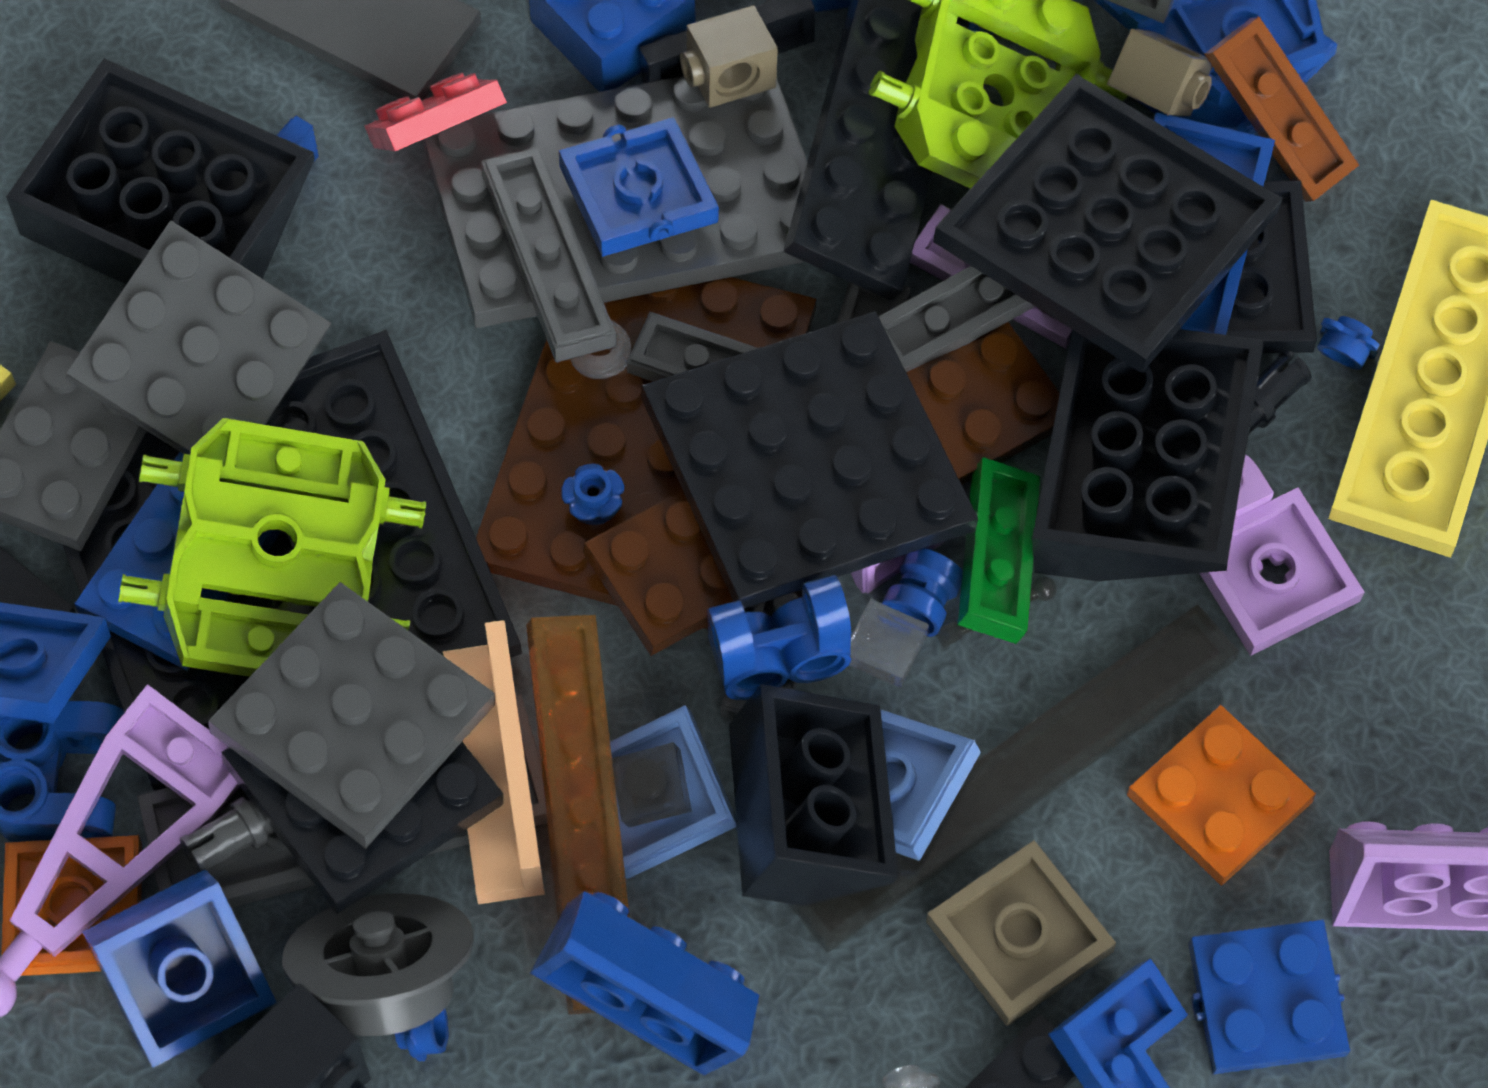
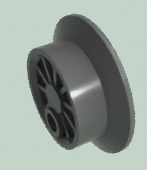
(381, 960)

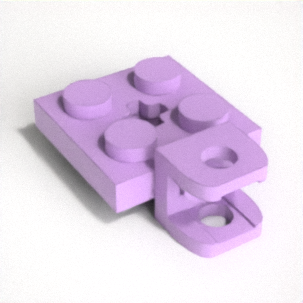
(1284, 533)

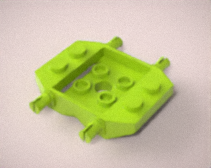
(943, 103)
(235, 489)

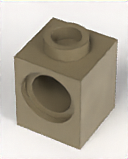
(730, 56)
(1162, 73)

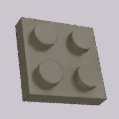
(1020, 932)

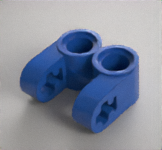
(799, 642)
(36, 770)

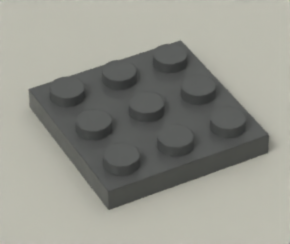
(196, 343)
(352, 714)

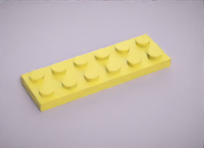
(1428, 396)

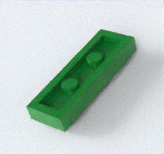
(999, 551)

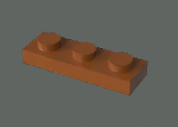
(1281, 108)

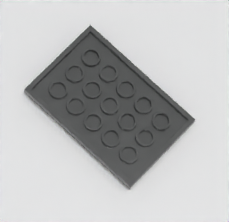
(741, 147)

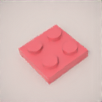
(452, 103)

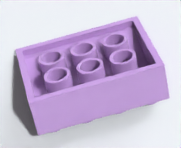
(1409, 877)

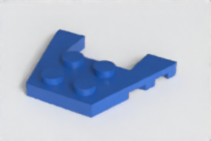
(1207, 22)

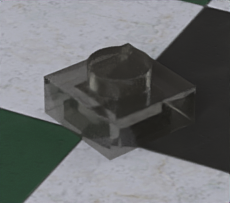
(651, 785)

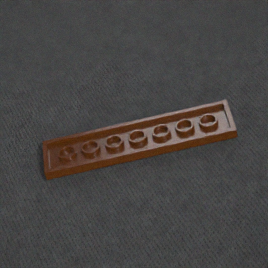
(981, 403)

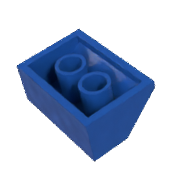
(648, 983)

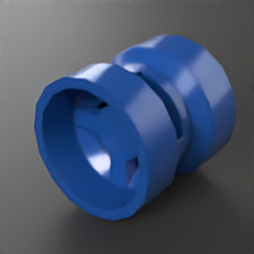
(925, 587)

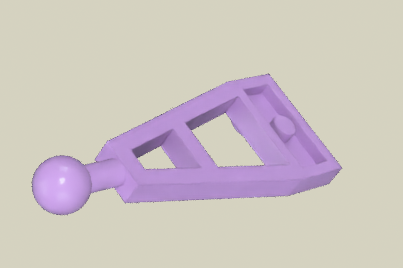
(174, 752)

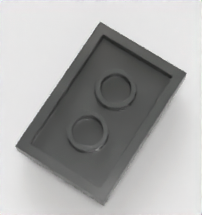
(61, 454)

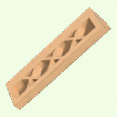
(504, 841)

